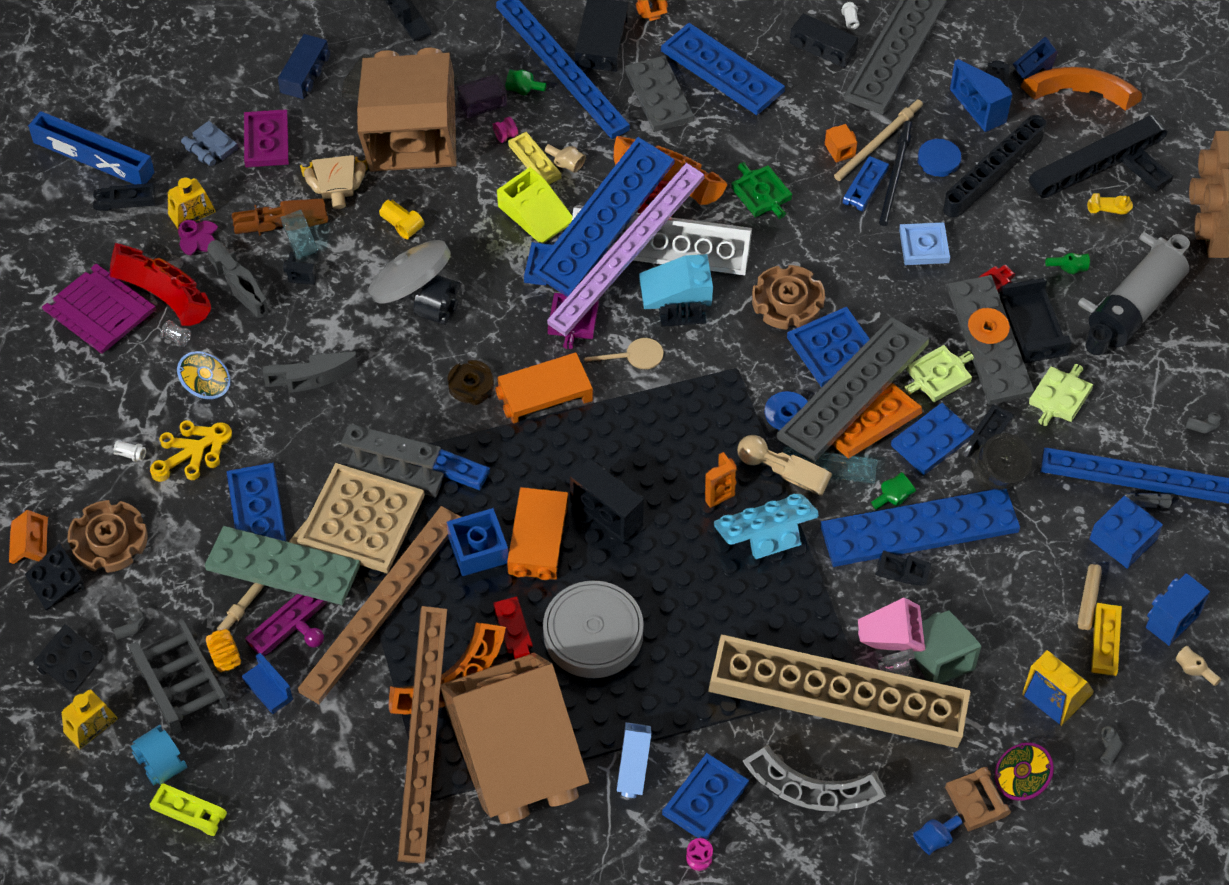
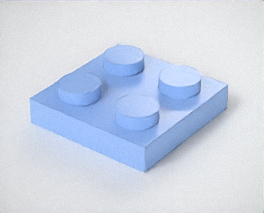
(924, 243)

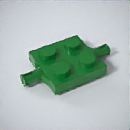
(761, 190)

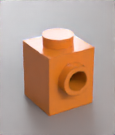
(841, 142)

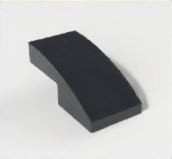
(908, 570)

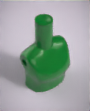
(522, 82)
(1070, 263)
(895, 491)

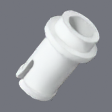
(850, 12)
(132, 451)

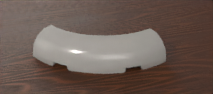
(812, 792)

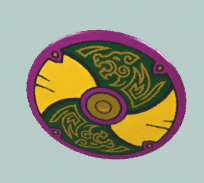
(1024, 771)

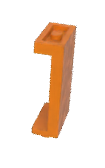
(543, 386)
(537, 533)

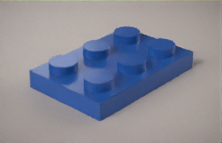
(932, 438)
(705, 797)

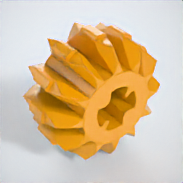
(223, 650)

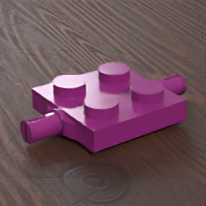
(583, 329)

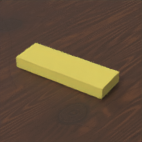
(534, 157)

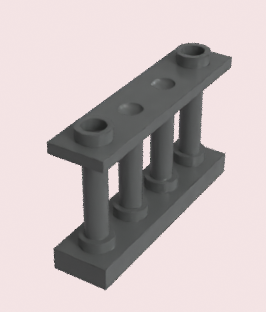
(396, 448)
(164, 695)

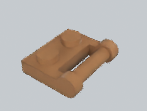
(970, 803)

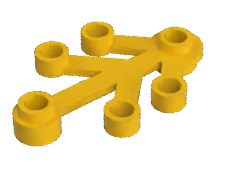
(192, 448)

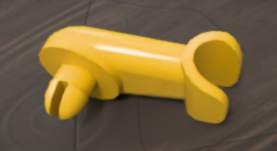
(1117, 205)

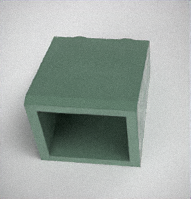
(948, 649)

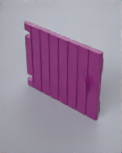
(99, 308)

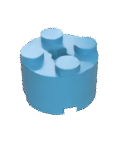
(158, 754)

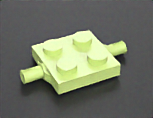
(939, 373)
(1060, 394)

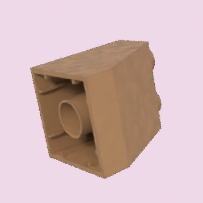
(407, 110)
(515, 736)

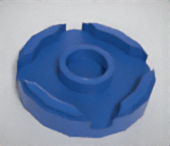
(939, 157)

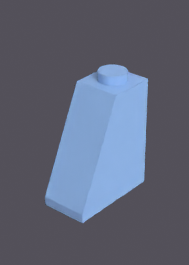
(633, 760)

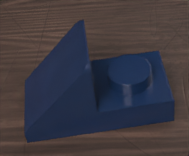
(1038, 57)

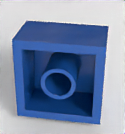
(1125, 531)
(477, 542)
(1176, 608)

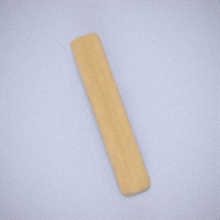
(1089, 597)

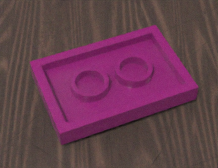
(266, 138)

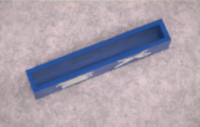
(91, 149)

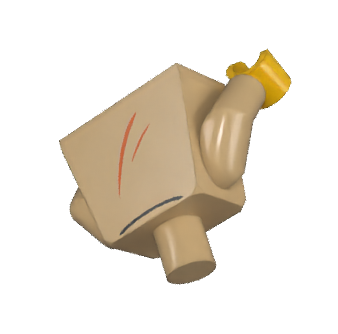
(335, 177)

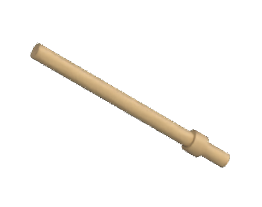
(905, 115)
(236, 612)

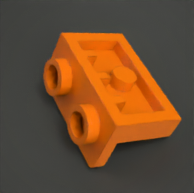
(720, 481)

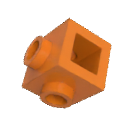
(658, 7)

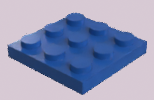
(828, 343)

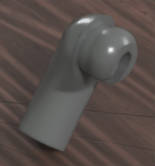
(1206, 425)
(133, 625)
(1112, 744)

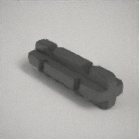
(1150, 500)

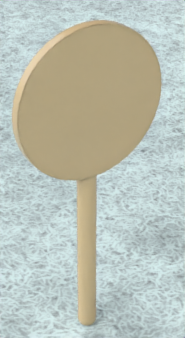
(641, 353)

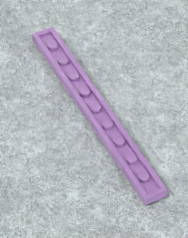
(625, 249)

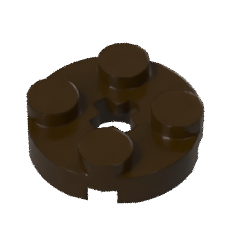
(470, 393)

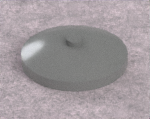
(409, 271)

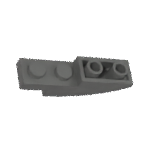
(318, 372)

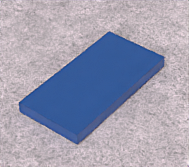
(256, 501)

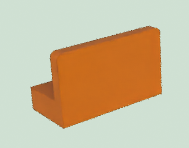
(28, 537)

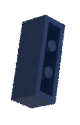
(303, 66)

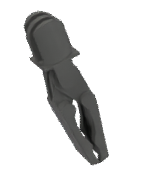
(235, 275)

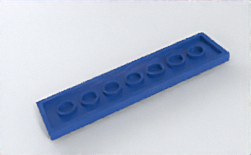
(603, 217)
(919, 526)

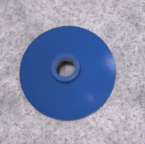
(783, 404)

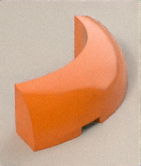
(1082, 80)
(707, 191)
(478, 656)

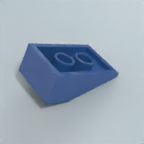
(981, 95)

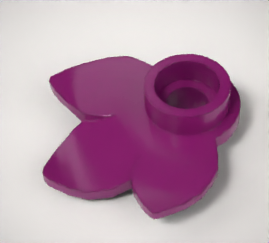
(195, 236)

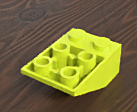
(533, 205)

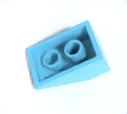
(677, 282)

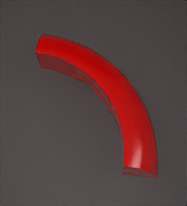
(163, 281)

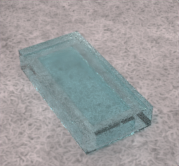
(299, 234)

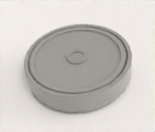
(593, 629)

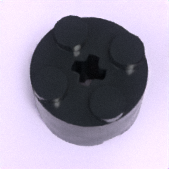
(437, 299)

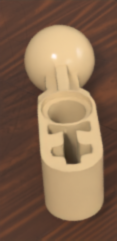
(794, 469)

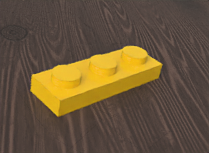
(1106, 639)

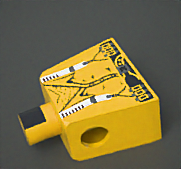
(188, 202)
(86, 718)

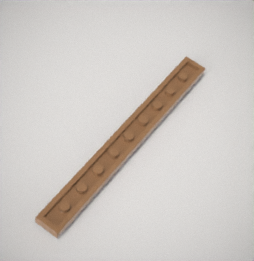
(377, 607)
(422, 735)

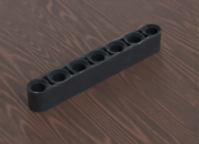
(1097, 156)
(994, 166)

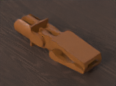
(268, 218)

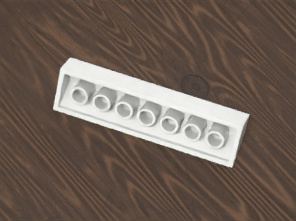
(724, 244)

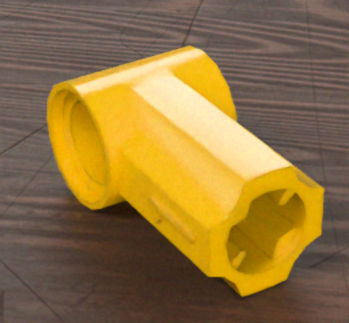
(405, 222)

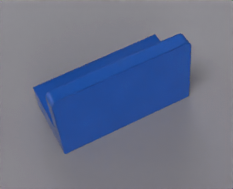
(268, 685)

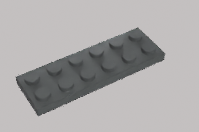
(997, 364)

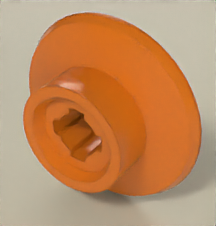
(991, 319)

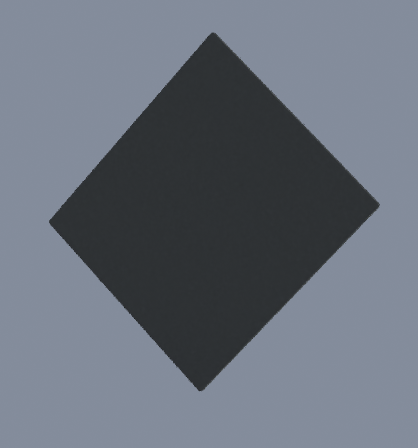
(673, 565)

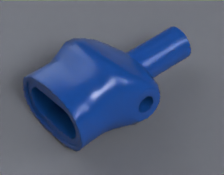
(935, 834)

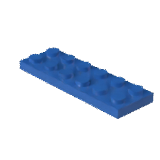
(723, 68)

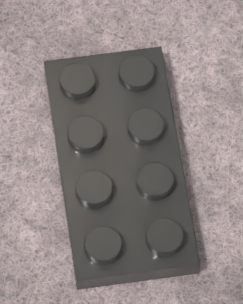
(659, 93)

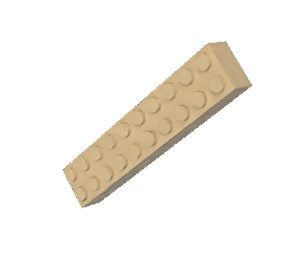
(840, 691)

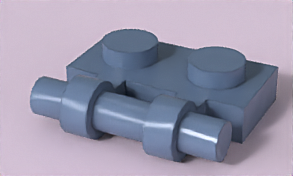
(214, 140)

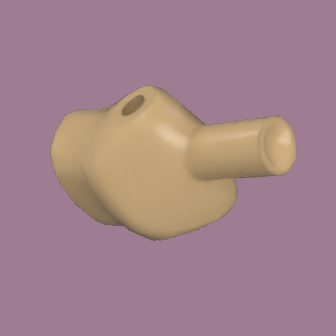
(567, 158)
(1196, 665)

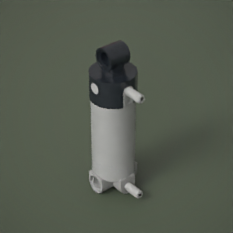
(1138, 295)

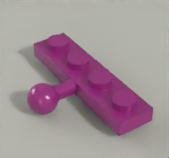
(285, 622)

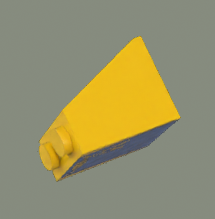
(1056, 688)

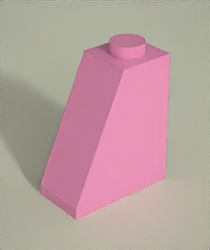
(893, 627)

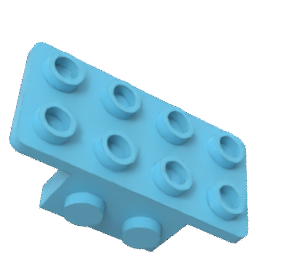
(768, 527)

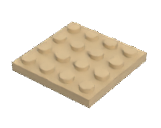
(361, 517)

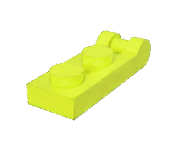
(187, 809)

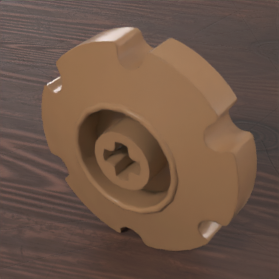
(788, 296)
(107, 536)

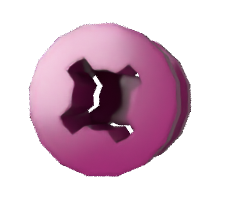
(505, 129)
(701, 848)

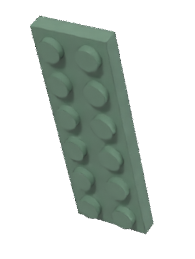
(282, 565)

